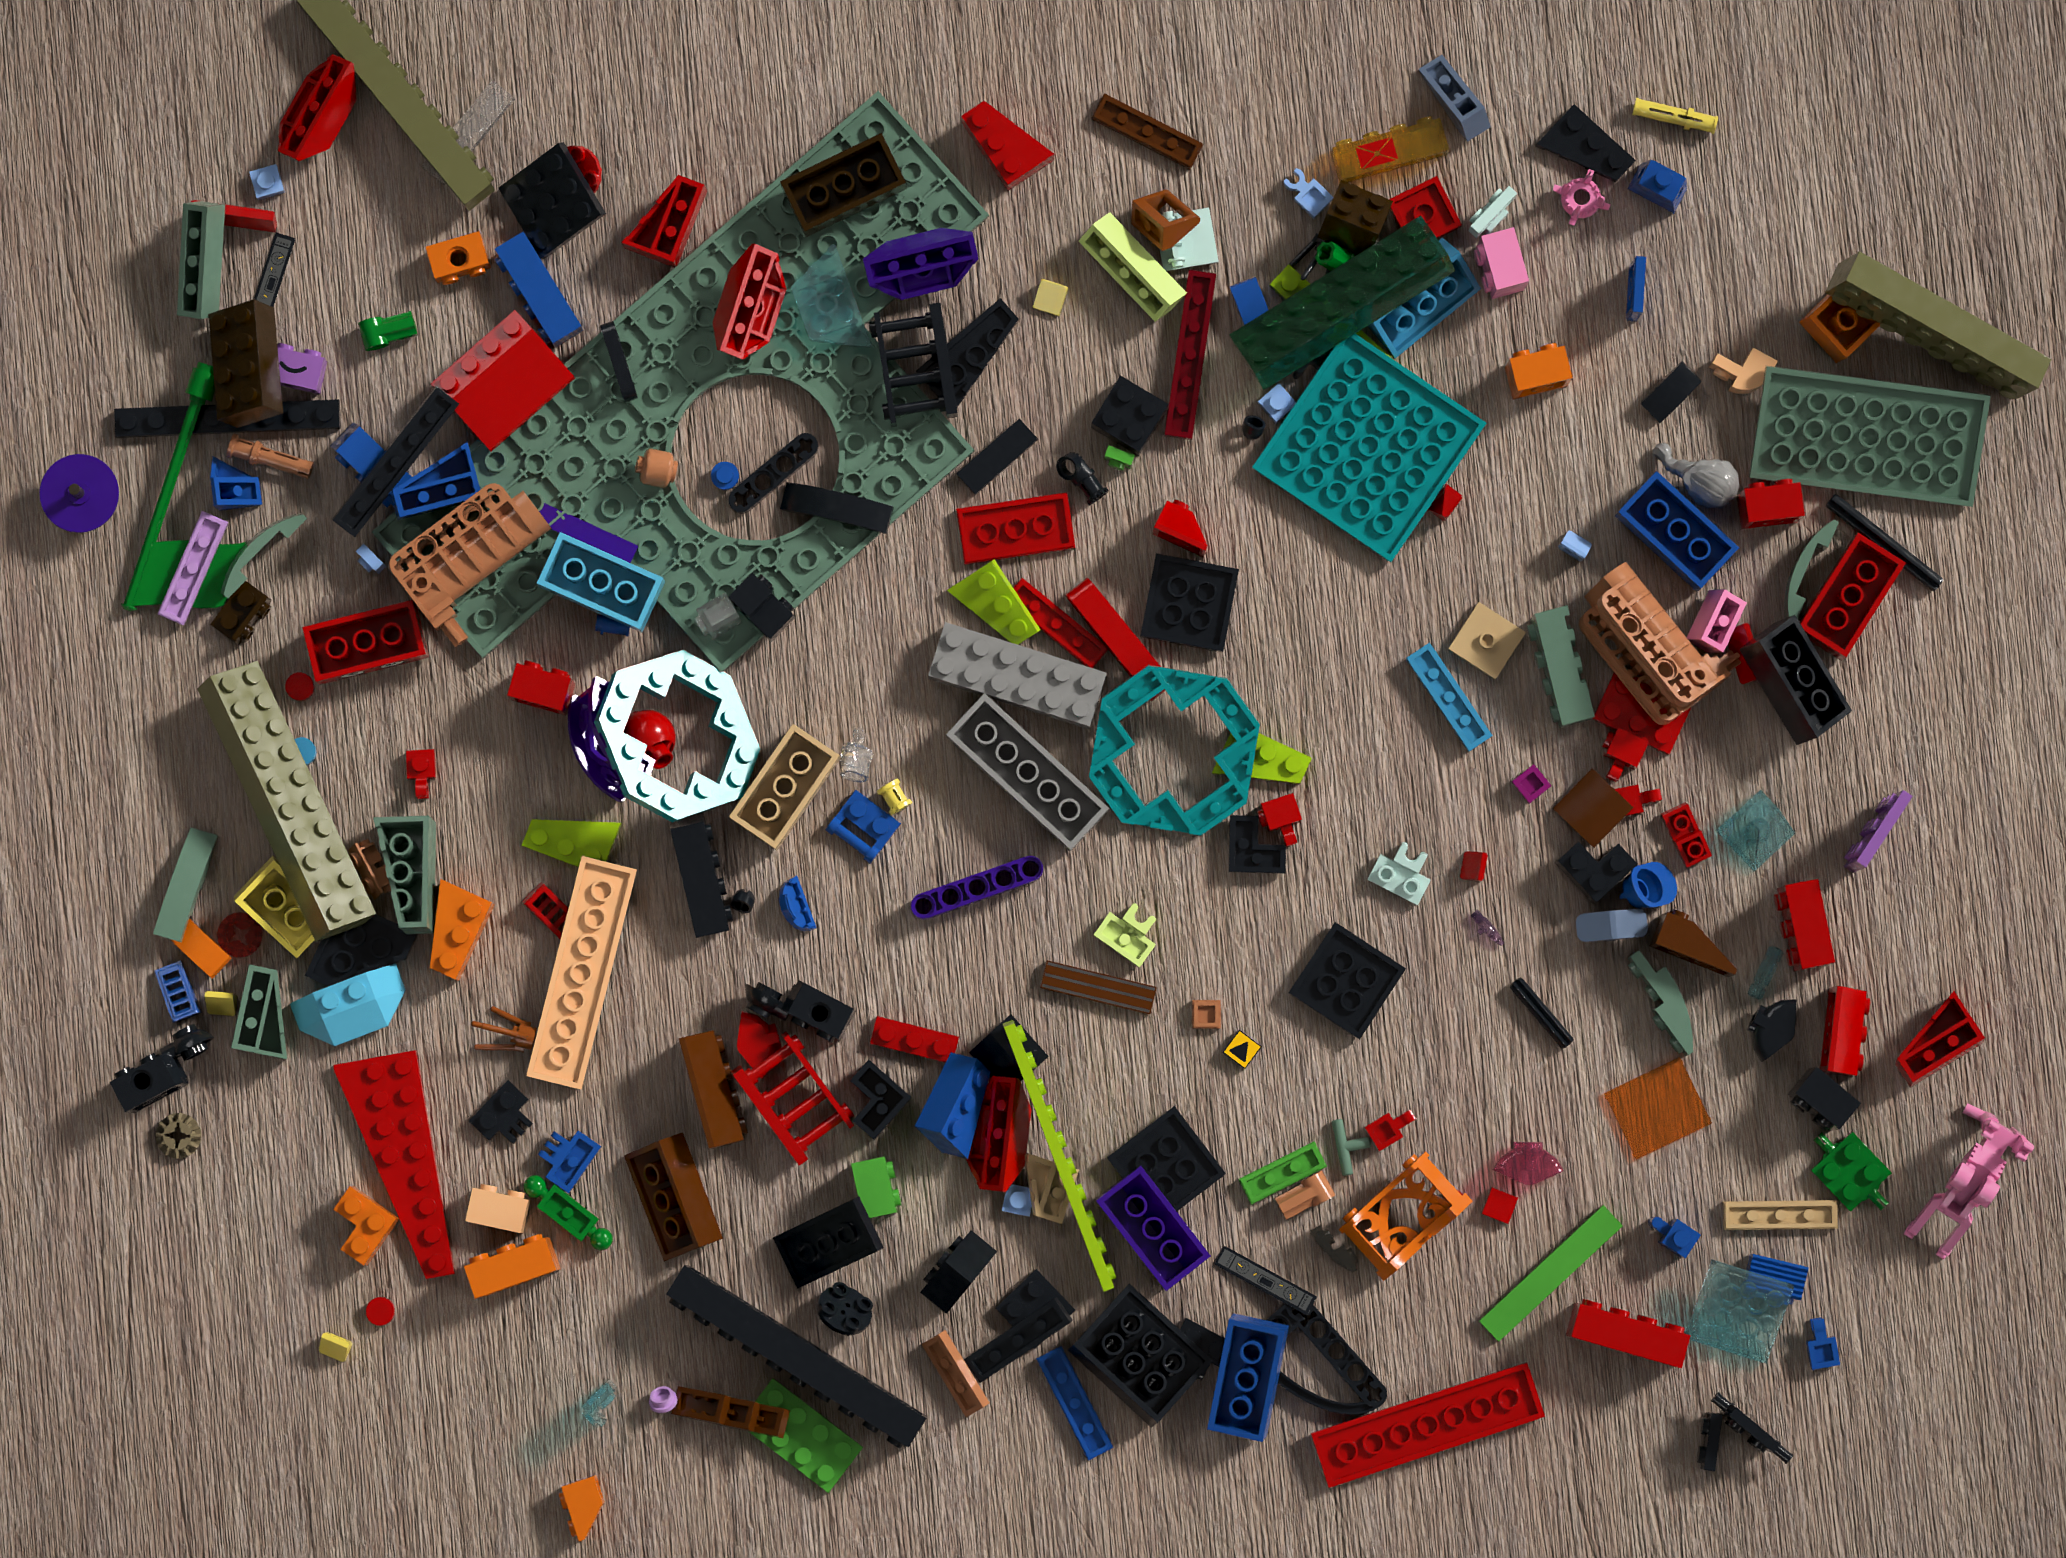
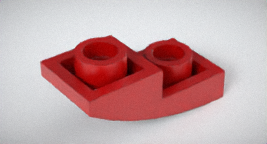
(1686, 834)

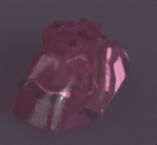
(1528, 1163)

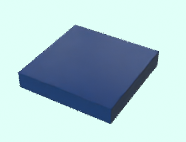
(1635, 288)

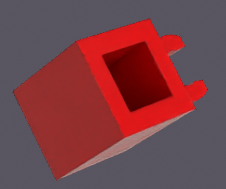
(1624, 750)
(1281, 814)

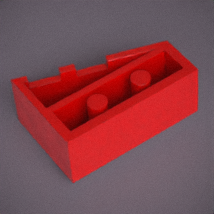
(1005, 145)
(669, 222)

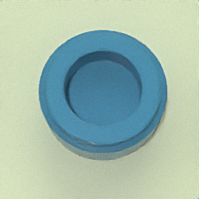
(307, 749)

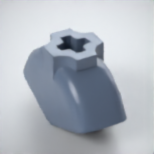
(1611, 925)

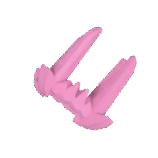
(1581, 211)

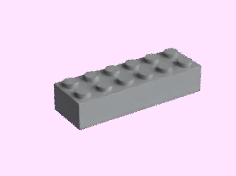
(1017, 675)
(1027, 772)

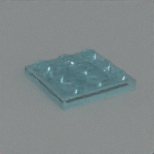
(1739, 1311)

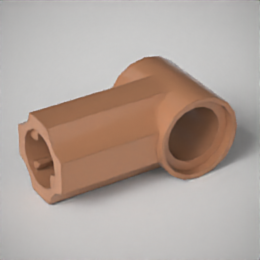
(1309, 1193)

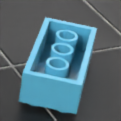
(601, 582)

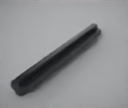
(1878, 536)

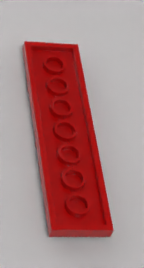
(1427, 1424)

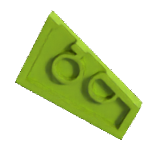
(996, 602)
(1274, 761)
(571, 839)

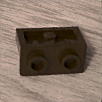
(241, 613)

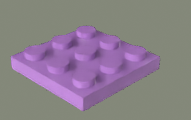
(1876, 830)

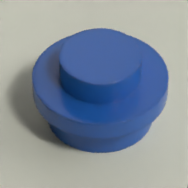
(724, 475)

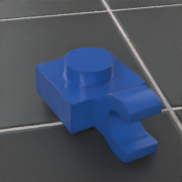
(1822, 1349)

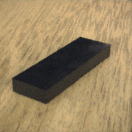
(997, 456)

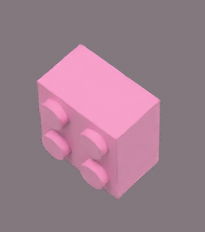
(1501, 263)

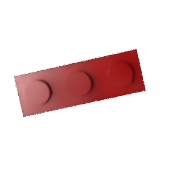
(913, 1039)

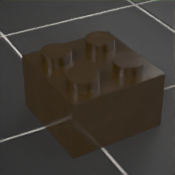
(1354, 218)

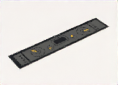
(274, 269)
(1265, 1280)

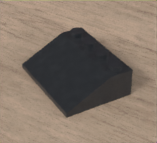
(1140, 1355)

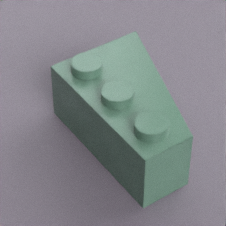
(259, 1017)

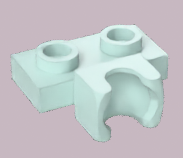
(1493, 213)
(1401, 875)

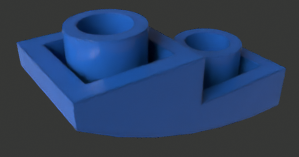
(1248, 299)

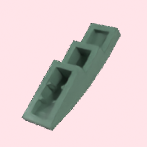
(185, 884)

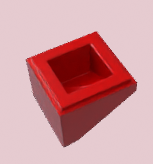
(1445, 502)

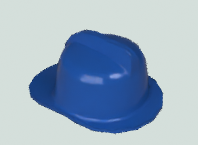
(1649, 886)

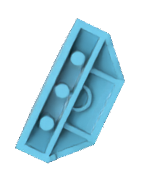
(351, 1006)

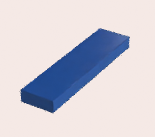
(1074, 1403)

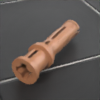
(256, 453)

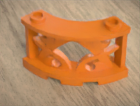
(1395, 1252)

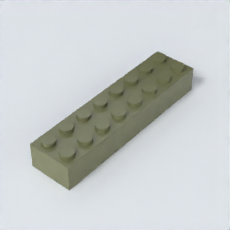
(1937, 326)

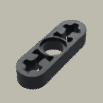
(619, 361)

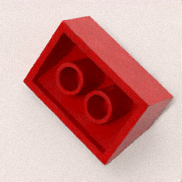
(1844, 1031)

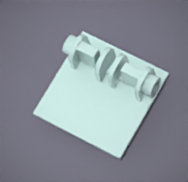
(1194, 248)

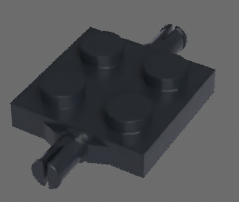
(1757, 1436)

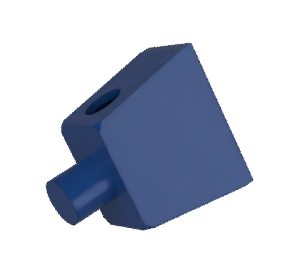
(1659, 185)

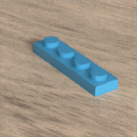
(1449, 697)

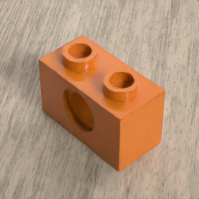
(442, 253)

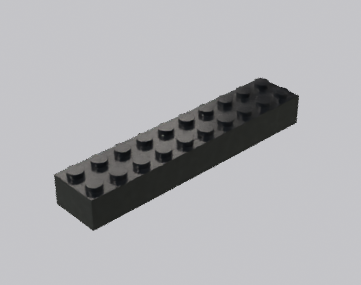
(796, 1355)

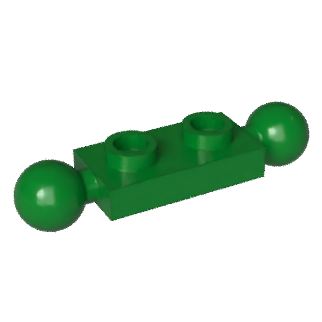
(568, 1212)

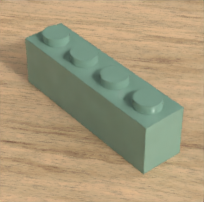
(200, 259)

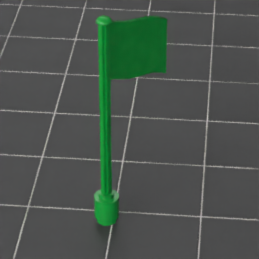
(160, 559)

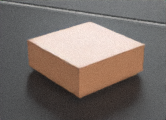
(1206, 1014)

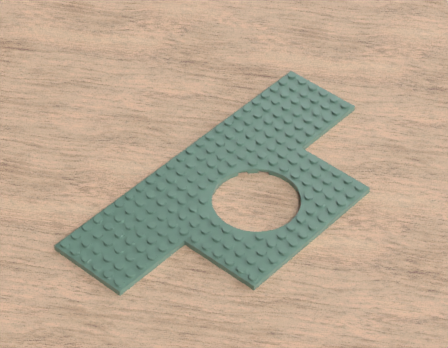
(587, 440)

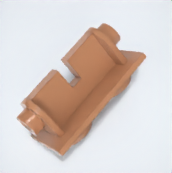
(364, 859)

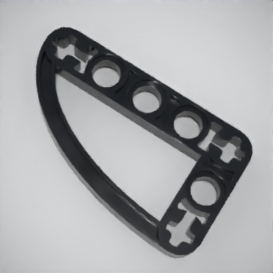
(1341, 1366)

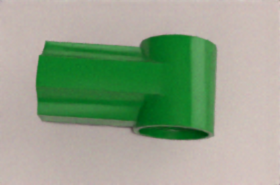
(1332, 255)
(380, 331)

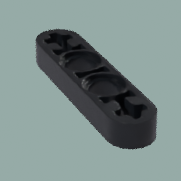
(776, 476)

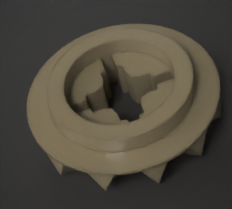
(188, 1126)

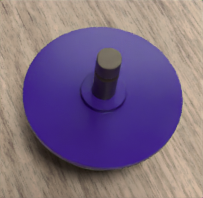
(79, 493)

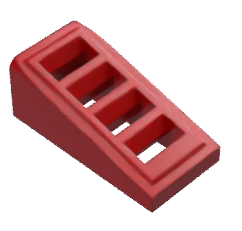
(534, 895)

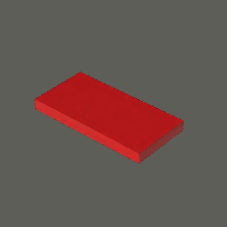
(1015, 528)

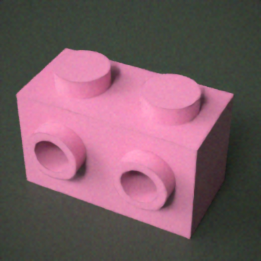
(1716, 621)

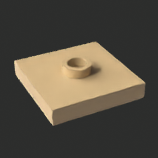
(1486, 641)

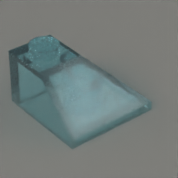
(1756, 830)

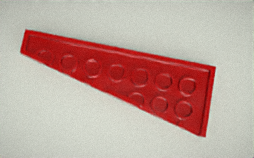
(394, 1121)

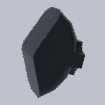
(1772, 1027)

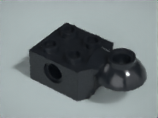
(801, 1005)
(163, 1070)

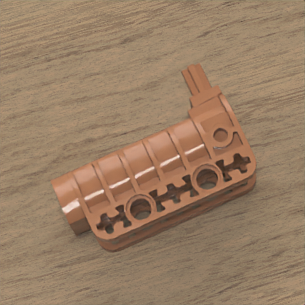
(467, 555)
(1651, 646)

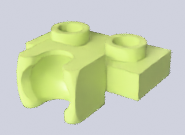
(1127, 935)

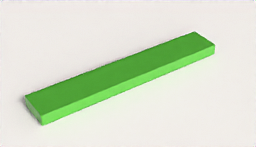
(1550, 1273)

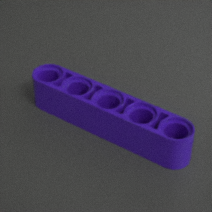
(991, 887)

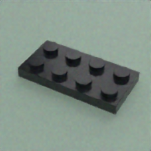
(828, 1242)

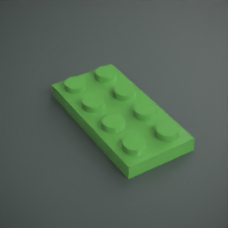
(809, 1439)

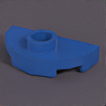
(794, 905)

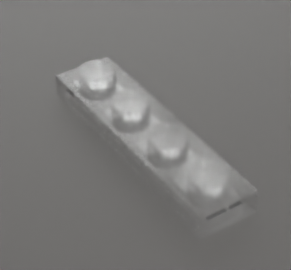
(478, 119)

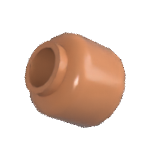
(656, 468)

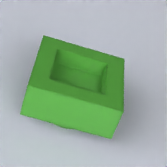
(1118, 458)

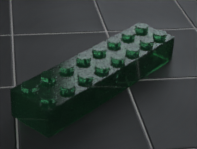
(1342, 302)

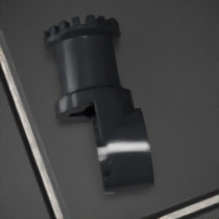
(1083, 477)

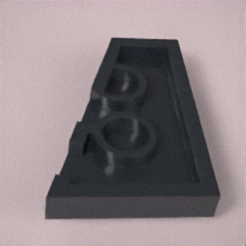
(1586, 144)

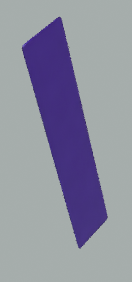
(589, 534)

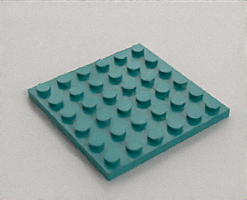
(1369, 445)

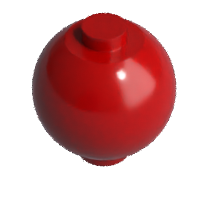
(654, 731)

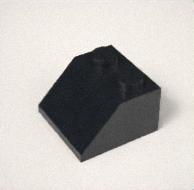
(997, 1053)

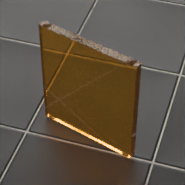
(1657, 1108)

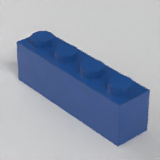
(538, 289)

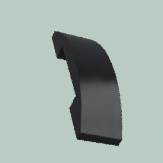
(836, 507)

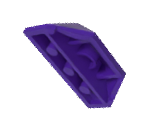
(921, 262)

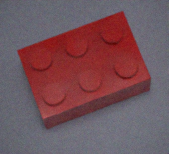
(1804, 925)

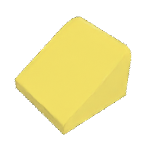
(1050, 297)
(221, 1003)
(334, 1346)

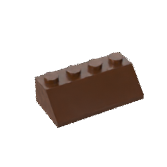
(712, 1089)
(673, 1196)

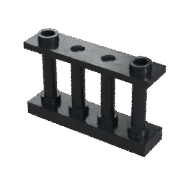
(935, 347)

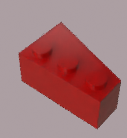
(1940, 1042)

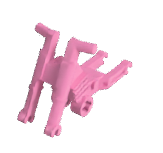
(1974, 1178)

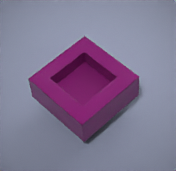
(1531, 784)

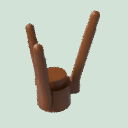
(521, 1036)

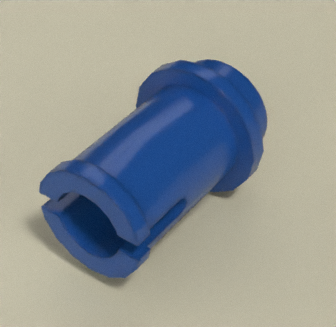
(607, 625)

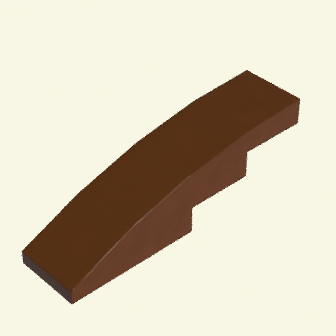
(731, 1412)

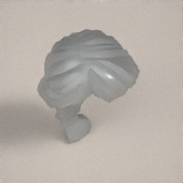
(1707, 481)

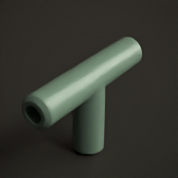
(1344, 1146)

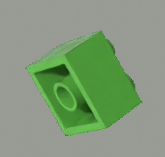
(875, 1186)

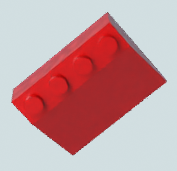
(503, 380)

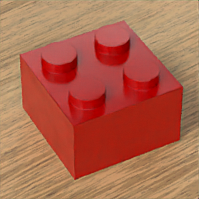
(1771, 504)
(541, 688)

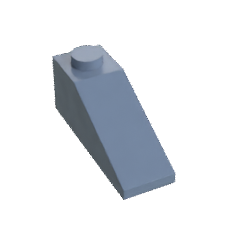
(1455, 98)

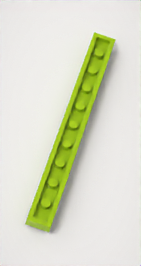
(1064, 1166)

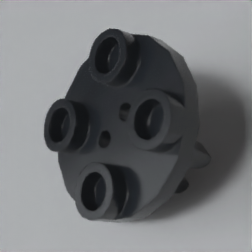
(854, 1317)

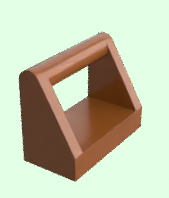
(1155, 226)

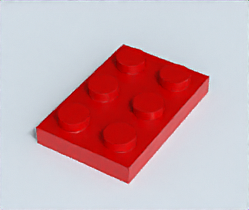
(1622, 711)

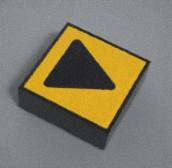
(1242, 1049)

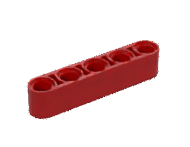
(1110, 628)

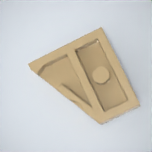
(1046, 1189)

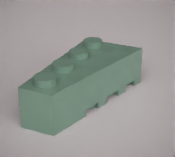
(1560, 666)
(410, 865)

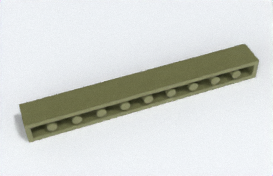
(401, 100)

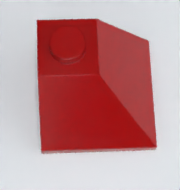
(1180, 528)

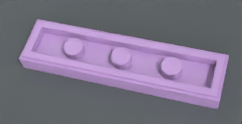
(193, 568)

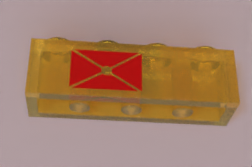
(1389, 150)

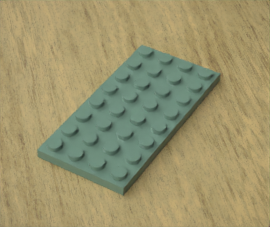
(1869, 436)

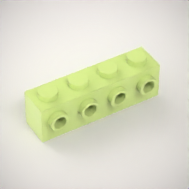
(1132, 267)

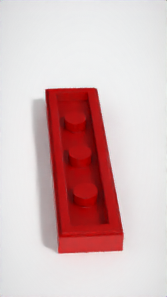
(1061, 626)

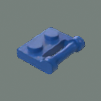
(869, 819)

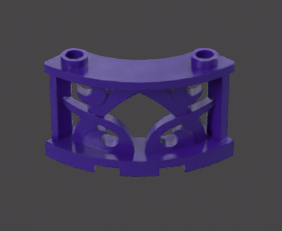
(590, 745)

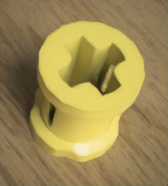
(894, 797)

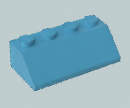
(1423, 312)

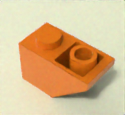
(584, 1503)

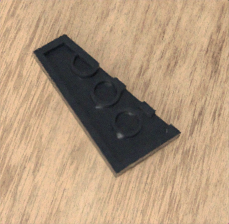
(974, 349)

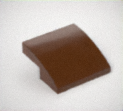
(1593, 808)

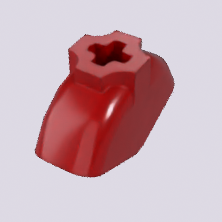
(756, 1039)

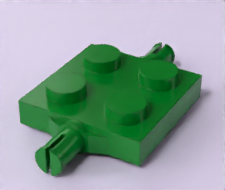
(1851, 1171)

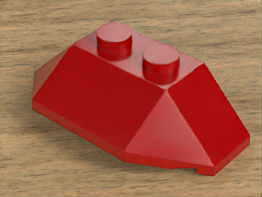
(318, 109)
(749, 303)
(1000, 1135)

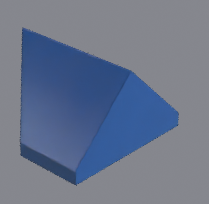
(233, 487)

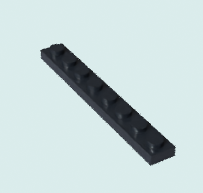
(170, 419)

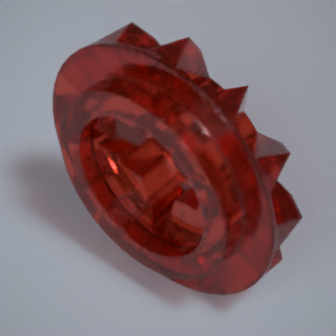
(226, 932)

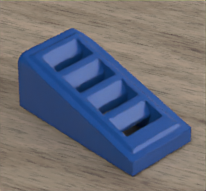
(186, 1013)

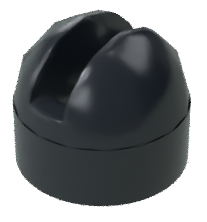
(1253, 427)
(743, 901)

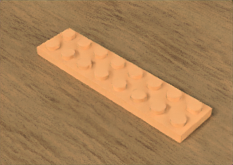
(581, 972)

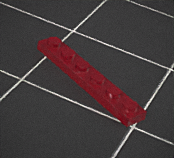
(1190, 355)

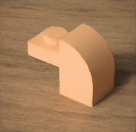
(1745, 377)

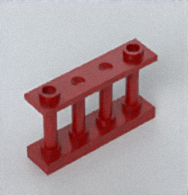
(765, 1100)

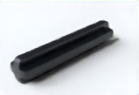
(1541, 1013)

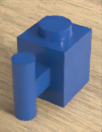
(1676, 1236)

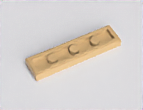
(1780, 1215)

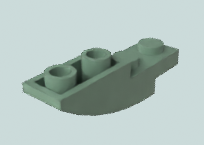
(1672, 1011)

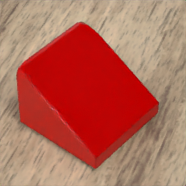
(1473, 866)

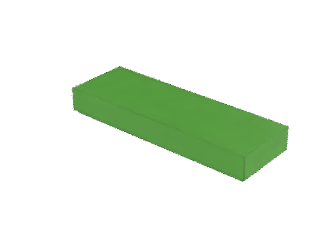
(1282, 1172)

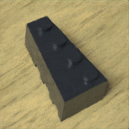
(699, 875)

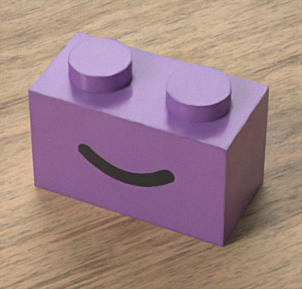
(301, 370)

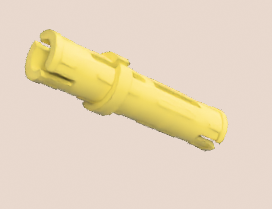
(1708, 122)

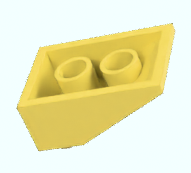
(274, 907)

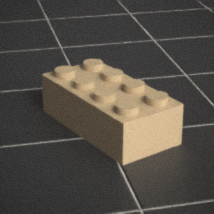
(785, 787)

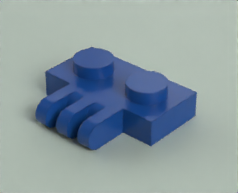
(569, 1159)

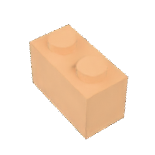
(498, 1209)

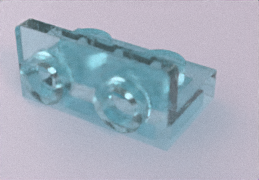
(600, 1398)

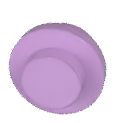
(662, 1399)

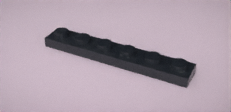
(395, 461)

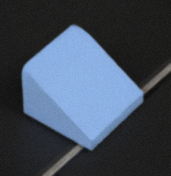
(1575, 546)

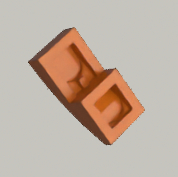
(202, 950)

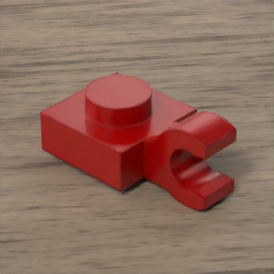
(421, 767)
(1636, 799)
(1386, 1129)

